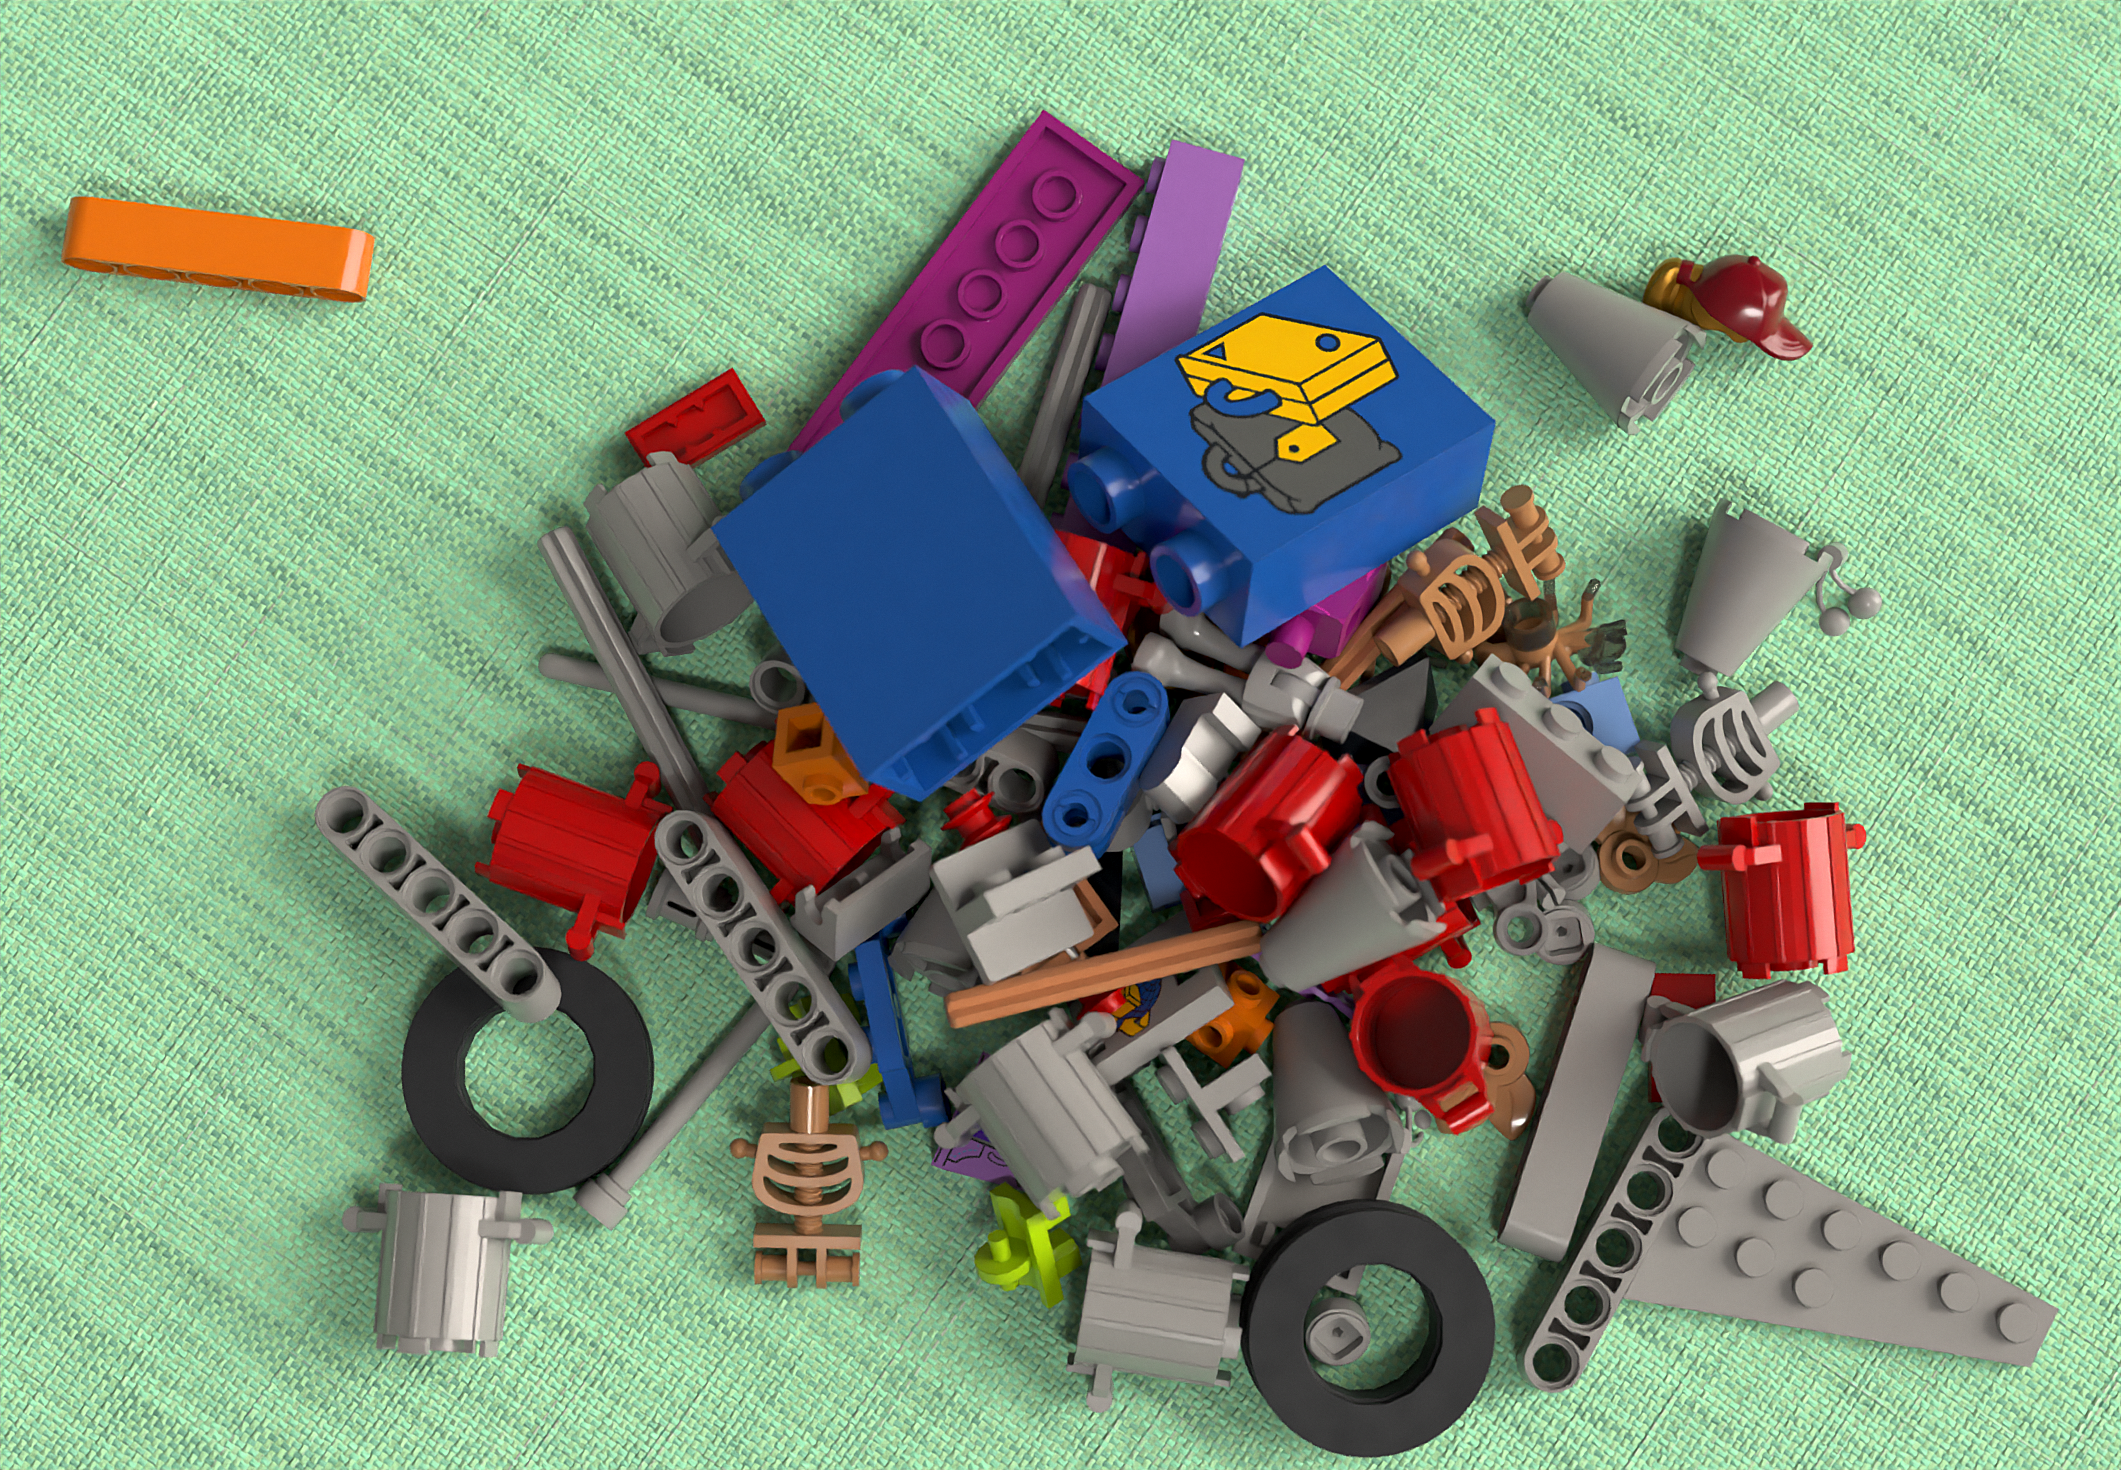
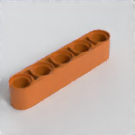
(218, 249)

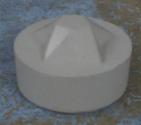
(1577, 873)
(1569, 933)
(1336, 1331)

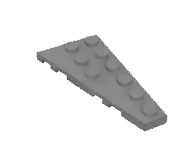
(1796, 1254)

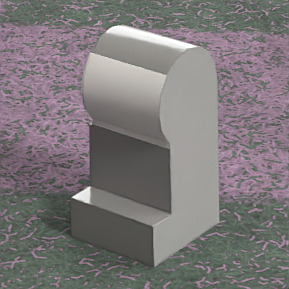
(1196, 754)

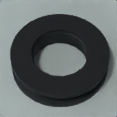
(531, 1165)
(1430, 1392)

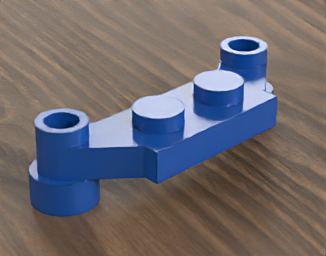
(907, 1097)

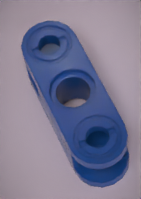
(1108, 734)

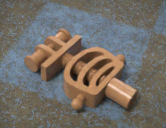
(1473, 602)
(808, 1143)

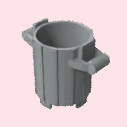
(666, 556)
(1744, 1058)
(1047, 1111)
(443, 1266)
(1153, 1312)

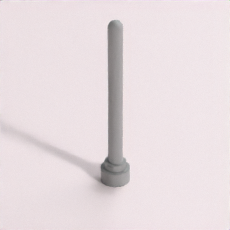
(671, 692)
(609, 1193)

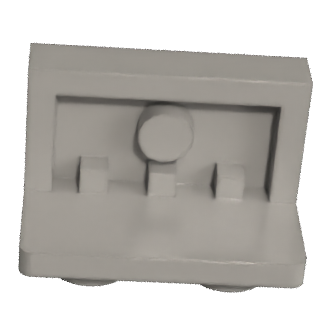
(1015, 899)
(1230, 1090)

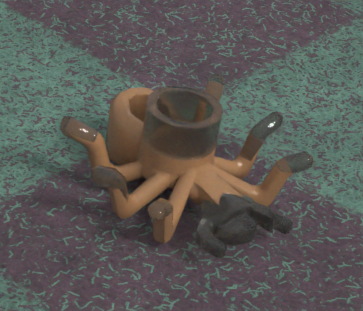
(1532, 641)

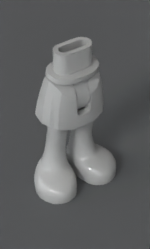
(1270, 694)

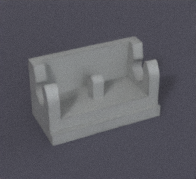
(865, 898)

